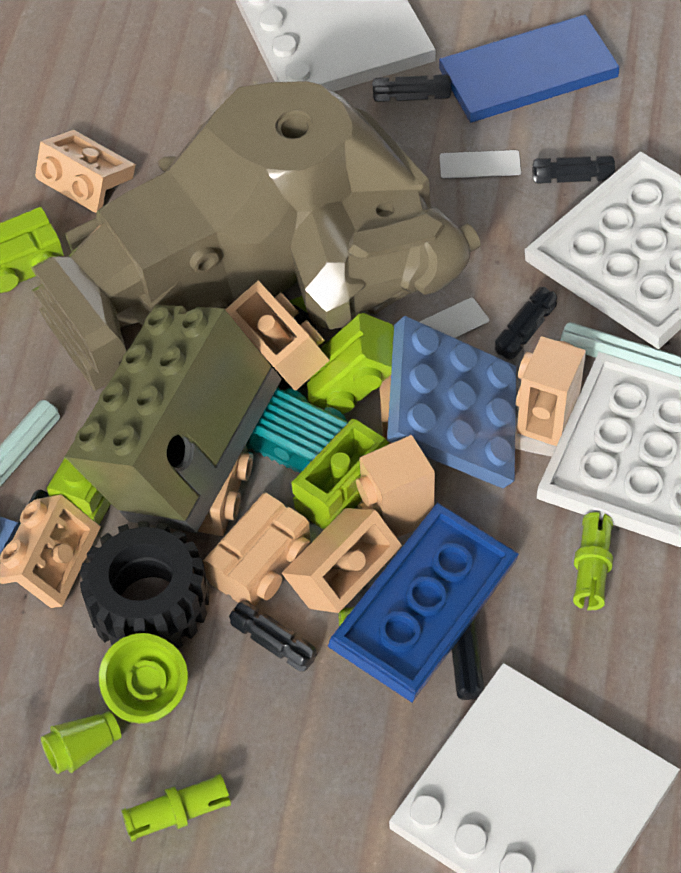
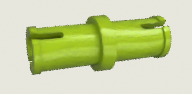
(593, 561)
(175, 807)

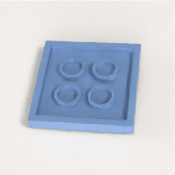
(453, 402)

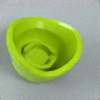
(142, 678)

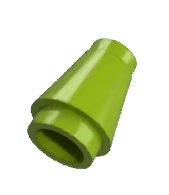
(78, 741)

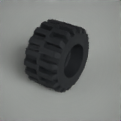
(141, 555)

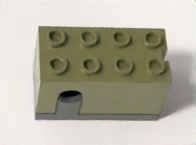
(175, 417)

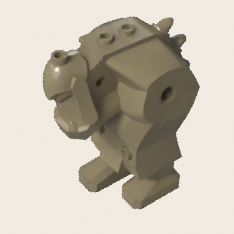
(265, 191)

